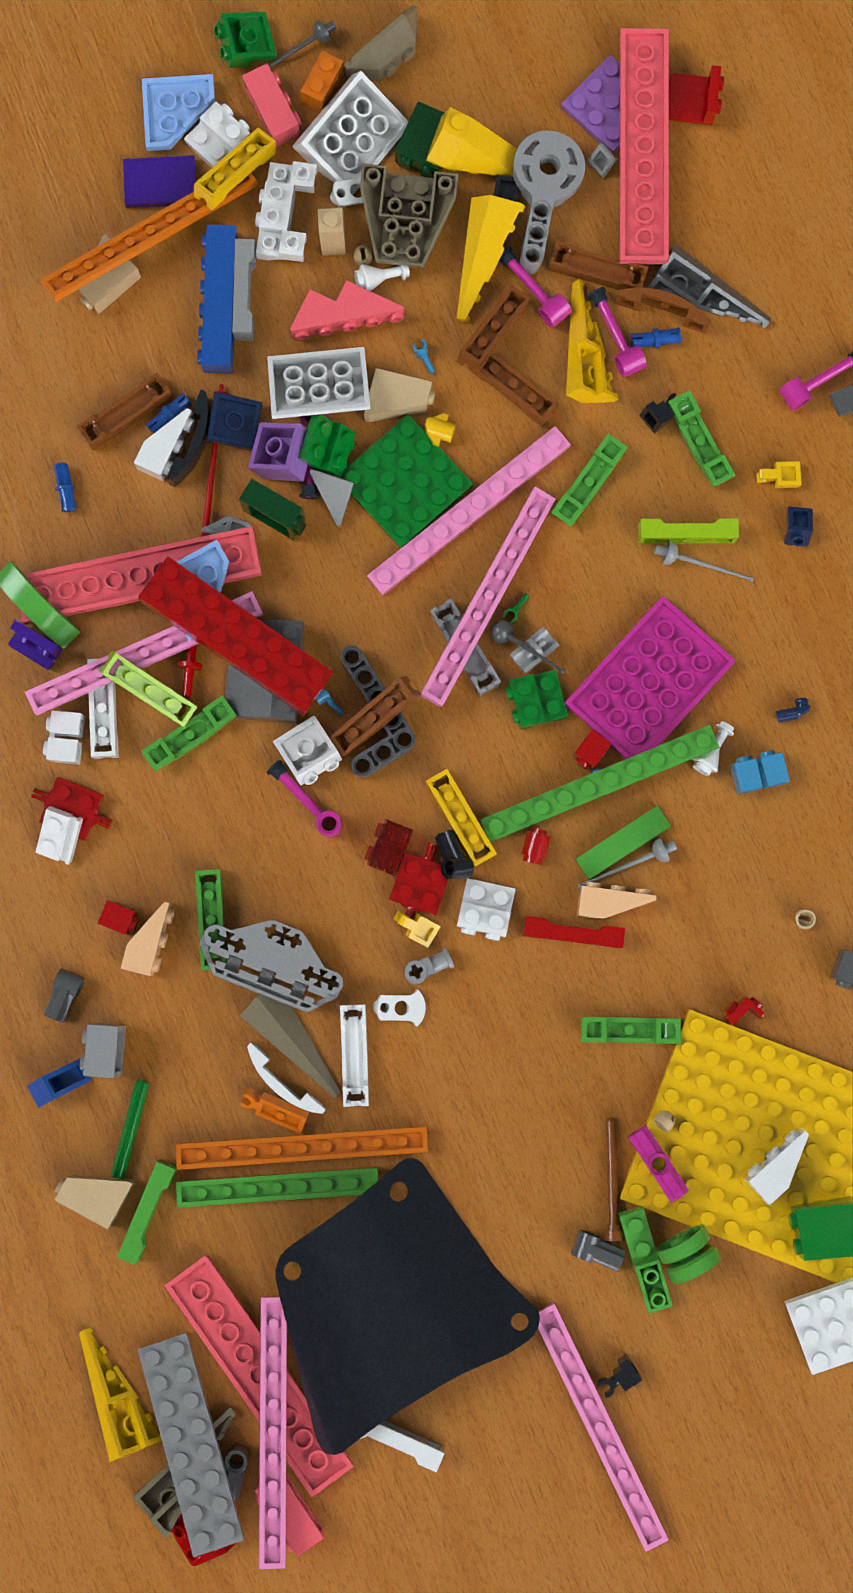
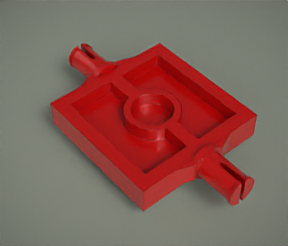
(76, 801)
(419, 883)

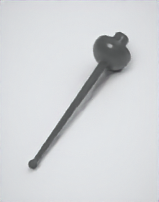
(321, 33)
(504, 632)

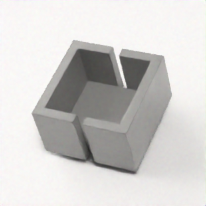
(103, 1050)

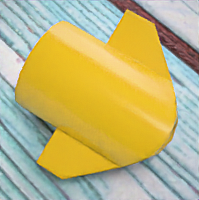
(439, 429)

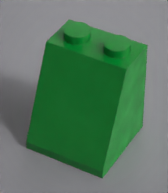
(823, 1229)

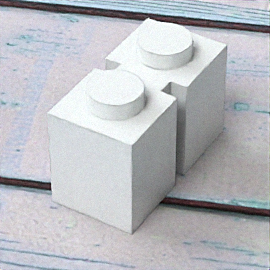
(66, 725)

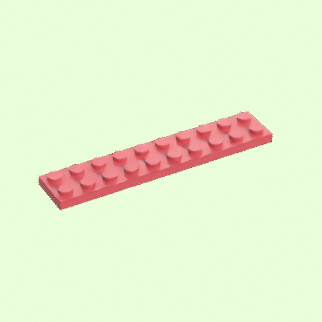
(644, 146)
(123, 576)
(235, 1345)

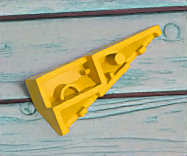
(487, 230)
(586, 368)
(122, 1418)

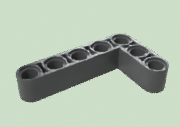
(393, 732)

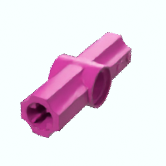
(667, 1177)

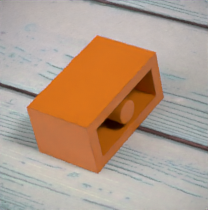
(322, 82)

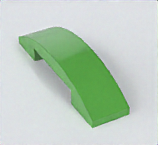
(699, 440)
(590, 480)
(36, 606)
(186, 738)
(623, 842)
(631, 1030)

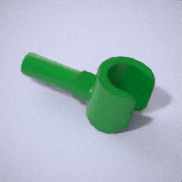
(516, 608)

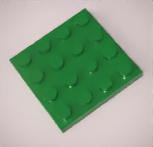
(405, 481)

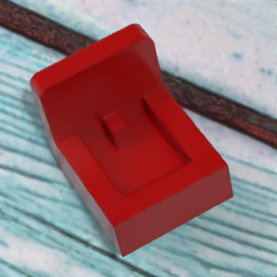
(736, 1011)

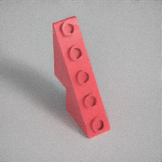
(351, 310)

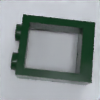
(273, 509)

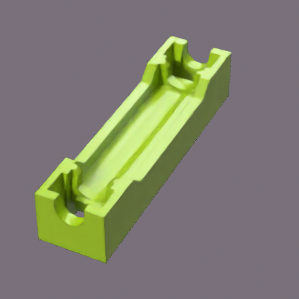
(657, 532)
(148, 689)

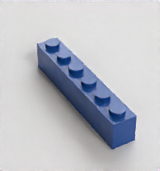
(218, 299)

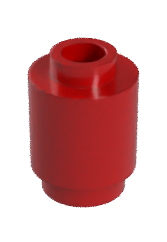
(535, 846)

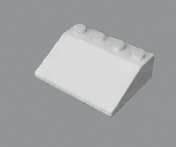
(351, 130)
(318, 382)

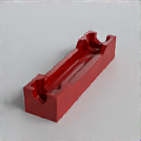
(605, 936)

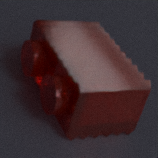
(389, 847)

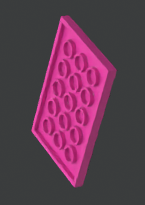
(650, 681)

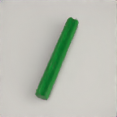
(130, 1129)

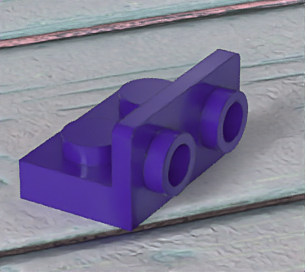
(34, 645)

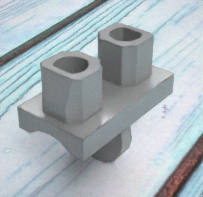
(541, 643)

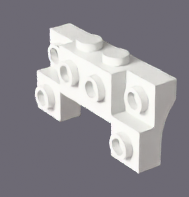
(277, 208)

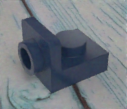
(799, 526)

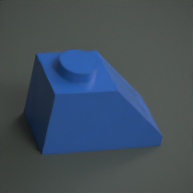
(57, 1083)

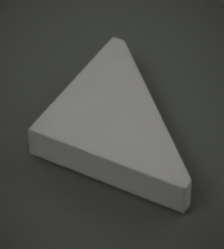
(334, 491)

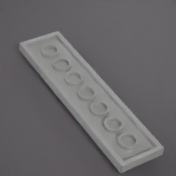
(191, 1445)

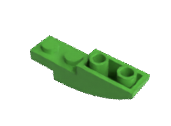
(645, 1260)

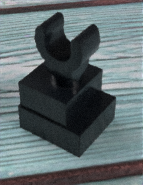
(657, 415)
(624, 1374)

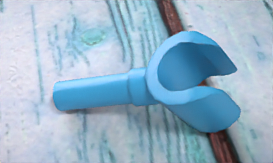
(422, 353)
(324, 696)

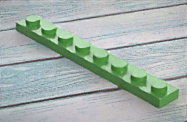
(275, 1187)

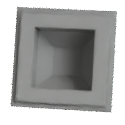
(602, 160)

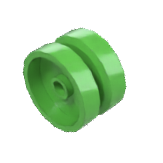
(688, 1254)

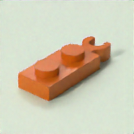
(275, 1110)

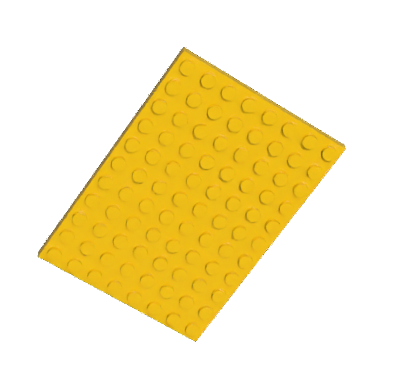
(730, 1107)

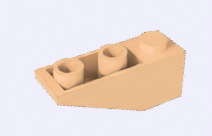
(602, 903)
(144, 948)

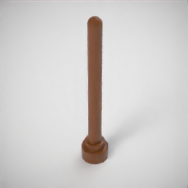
(613, 1230)

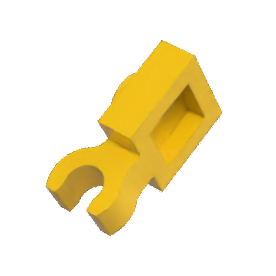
(784, 474)
(419, 929)

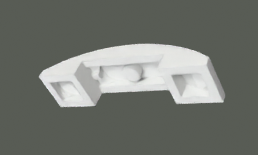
(259, 1060)

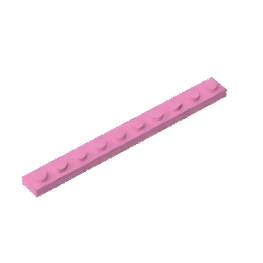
(468, 511)
(487, 597)
(140, 654)
(600, 1428)
(272, 1435)

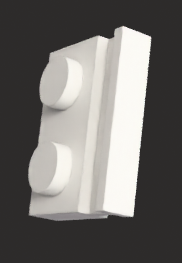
(59, 835)

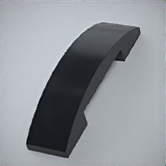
(182, 467)

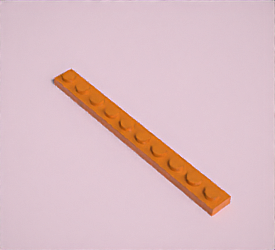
(134, 241)
(301, 1148)

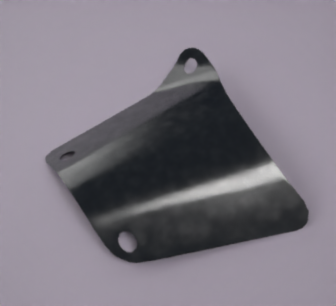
(392, 1306)

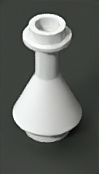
(370, 277)
(709, 762)

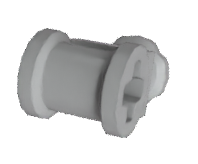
(429, 966)

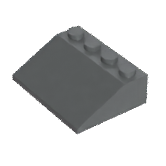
(252, 700)

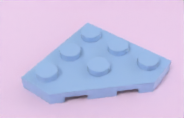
(173, 107)
(207, 564)

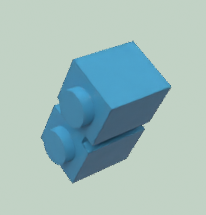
(760, 772)

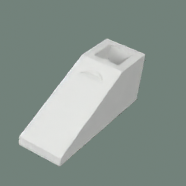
(161, 448)
(777, 1170)

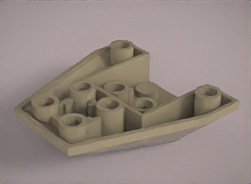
(405, 213)

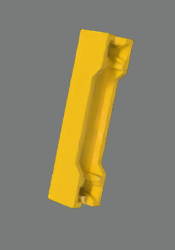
(234, 168)
(461, 817)

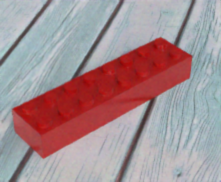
(235, 636)

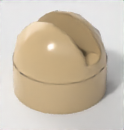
(357, 255)
(803, 923)
(664, 1121)

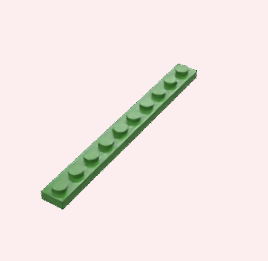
(600, 783)

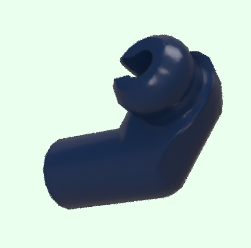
(794, 713)

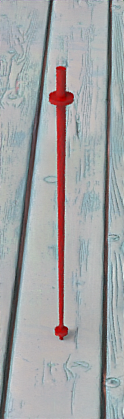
(190, 664)

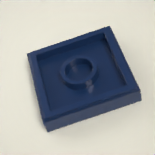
(233, 421)

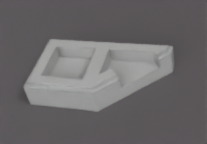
(225, 524)

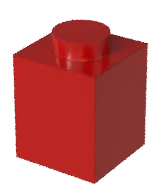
(591, 750)
(118, 918)

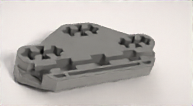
(270, 958)

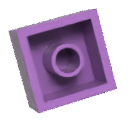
(277, 452)

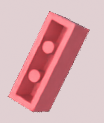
(272, 104)
(302, 1526)

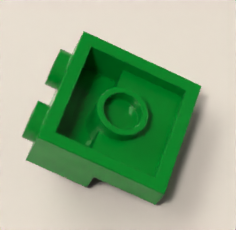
(244, 38)
(327, 445)
(536, 699)

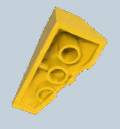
(469, 147)

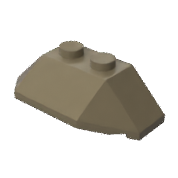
(387, 49)

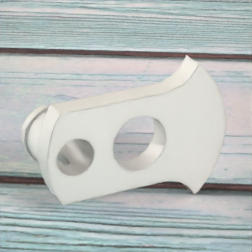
(343, 188)
(415, 1007)

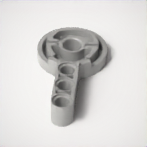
(544, 190)

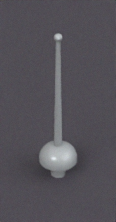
(670, 554)
(659, 851)

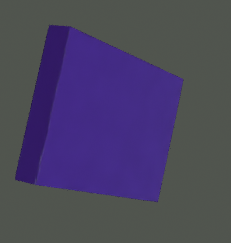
(158, 180)

